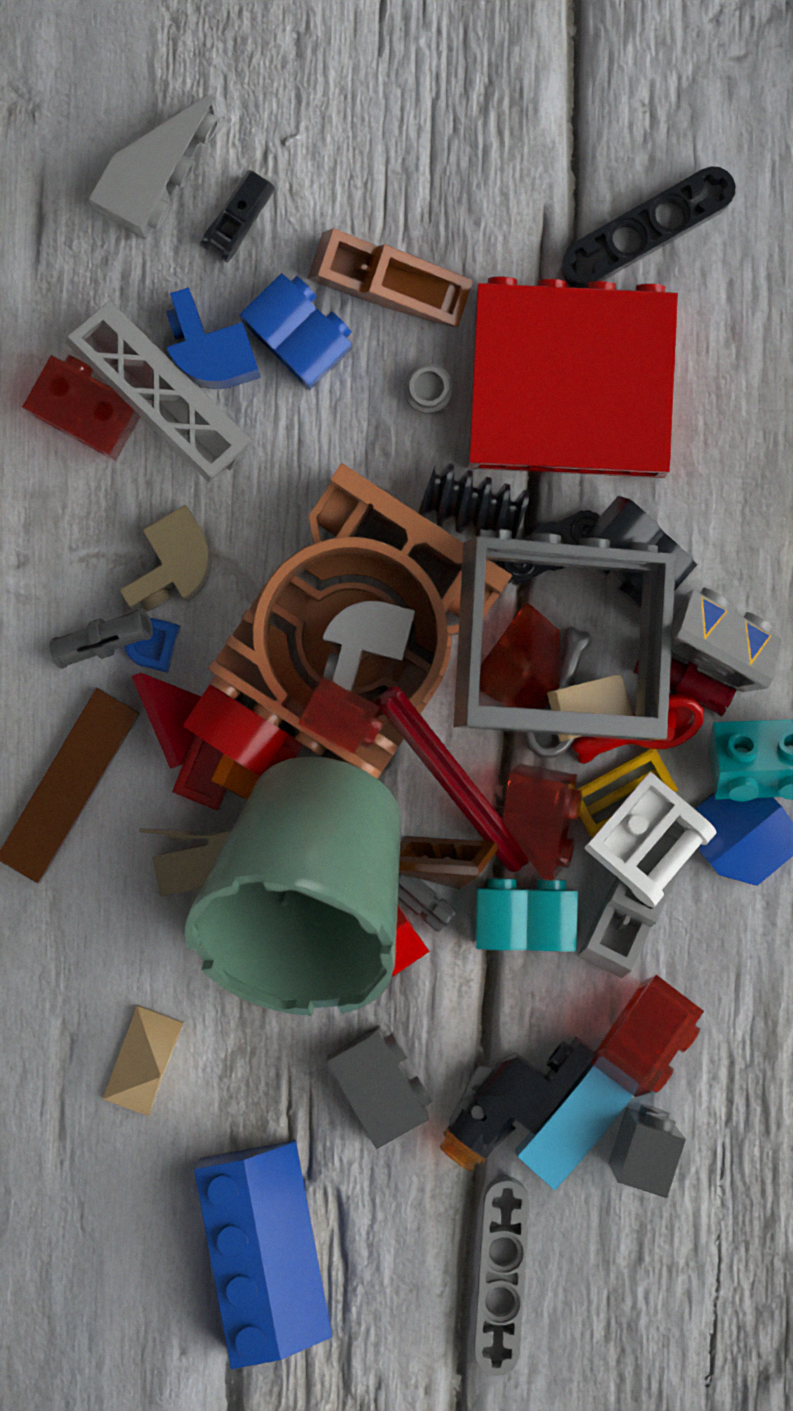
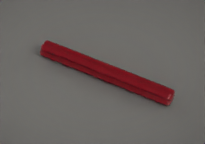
(451, 776)

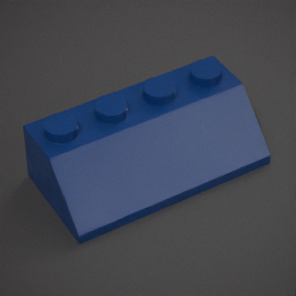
(262, 1253)

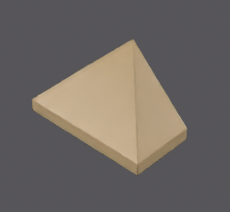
(143, 1060)

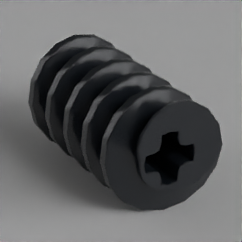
(472, 503)

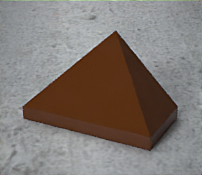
(445, 860)

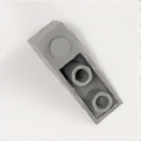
(145, 173)

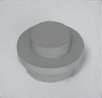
(428, 388)

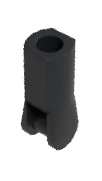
(240, 209)

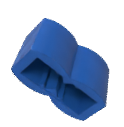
(296, 330)

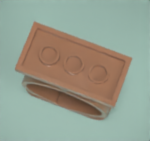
(258, 654)

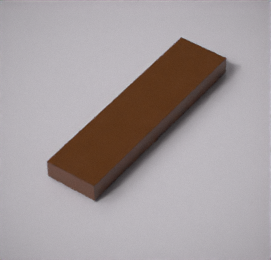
(68, 785)

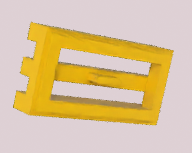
(659, 771)

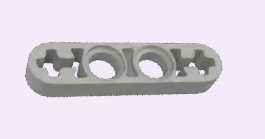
(505, 1275)

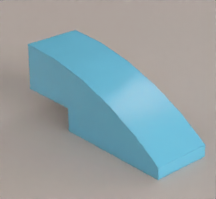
(573, 1126)

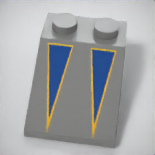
(723, 642)

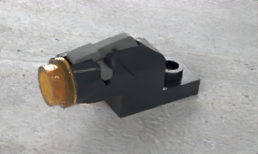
(508, 1094)

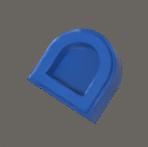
(158, 650)

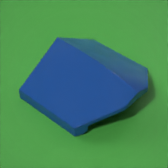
(749, 838)

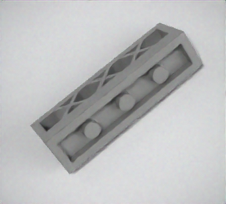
(163, 384)

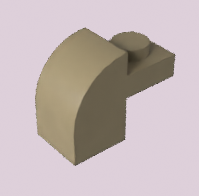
(184, 561)

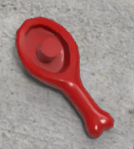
(684, 721)

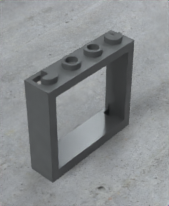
(591, 553)

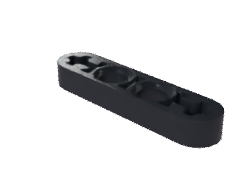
(645, 223)

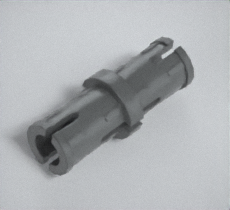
(101, 638)

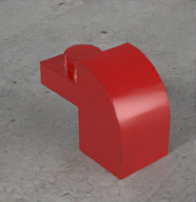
(240, 732)

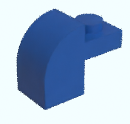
(210, 359)

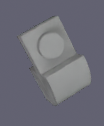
(366, 628)

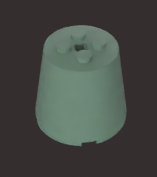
(304, 891)

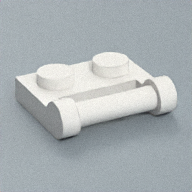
(638, 827)

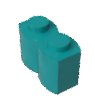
(525, 917)

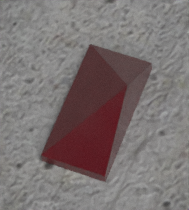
(167, 711)

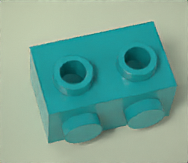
(752, 759)

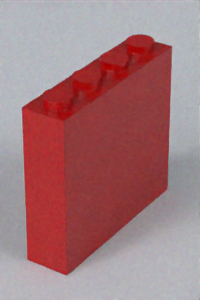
(573, 378)

